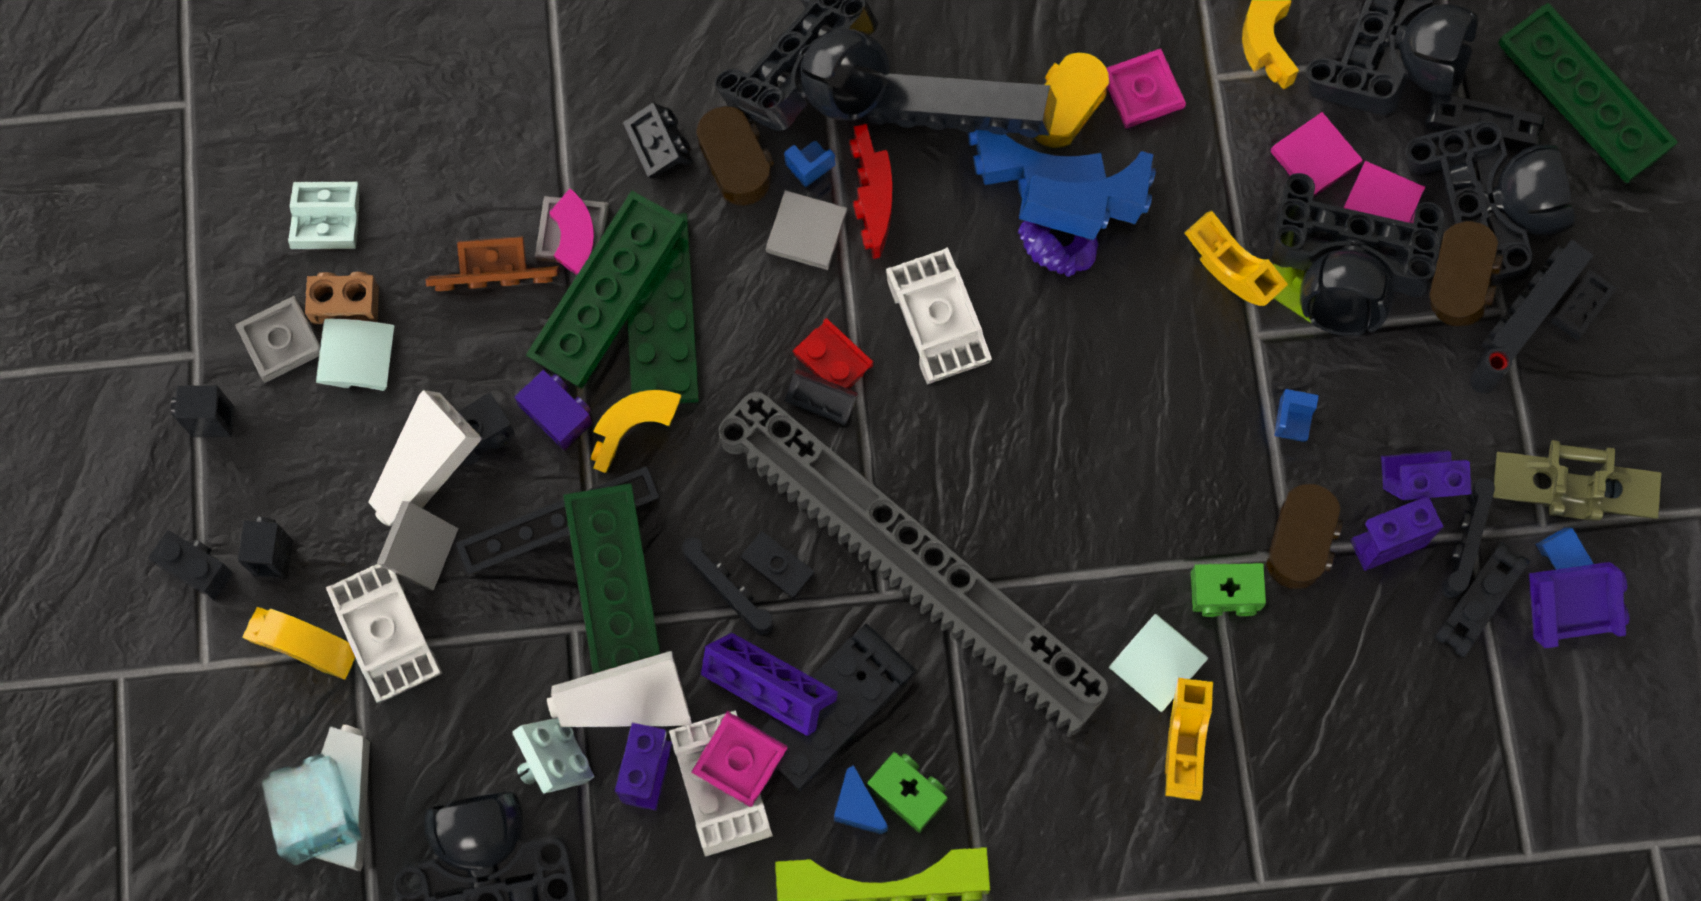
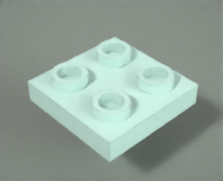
(551, 756)

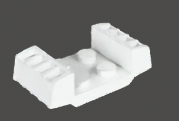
(938, 315)
(383, 632)
(719, 818)

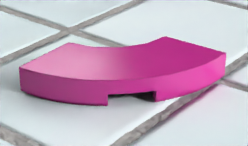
(576, 231)

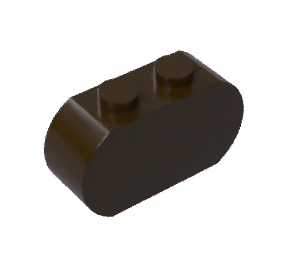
(735, 155)
(1465, 274)
(1304, 536)

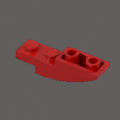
(875, 193)

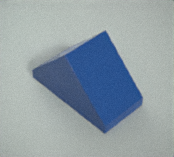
(857, 807)

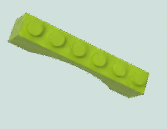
(956, 874)

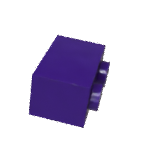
(554, 409)

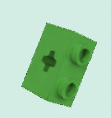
(1244, 579)
(888, 787)

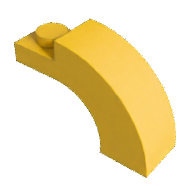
(1260, 42)
(1232, 265)
(632, 410)
(300, 641)
(1187, 738)

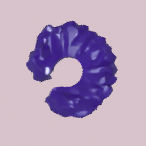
(1050, 253)

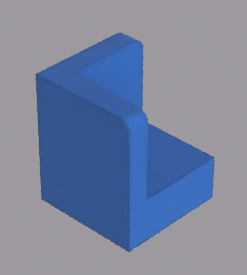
(809, 162)
(1295, 415)
(1564, 549)

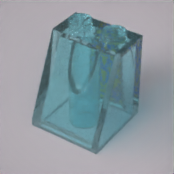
(310, 810)

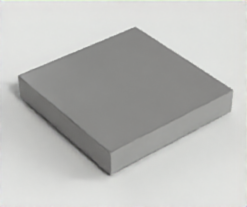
(806, 230)
(549, 231)
(279, 339)
(417, 545)

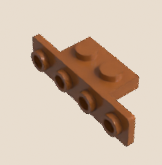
(492, 261)

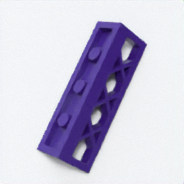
(762, 684)

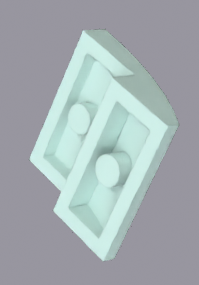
(324, 215)
(355, 353)
(1156, 662)

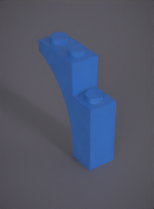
(1006, 160)
(1087, 206)

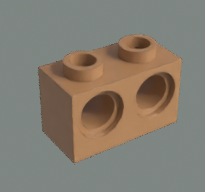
(341, 303)

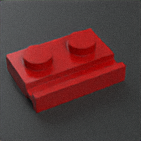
(833, 356)

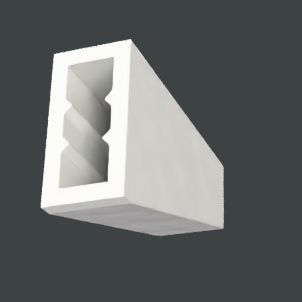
(424, 457)
(634, 692)
(352, 757)

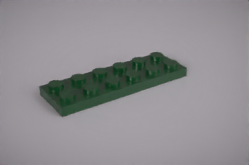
(1587, 93)
(606, 289)
(664, 329)
(611, 576)

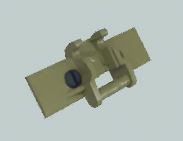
(1574, 495)

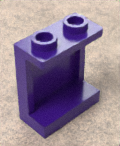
(1425, 475)
(1397, 533)
(1578, 602)
(643, 766)

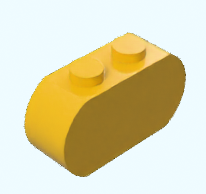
(1079, 88)

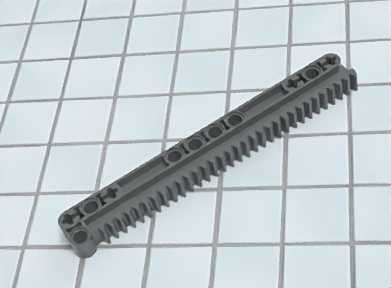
(975, 612)

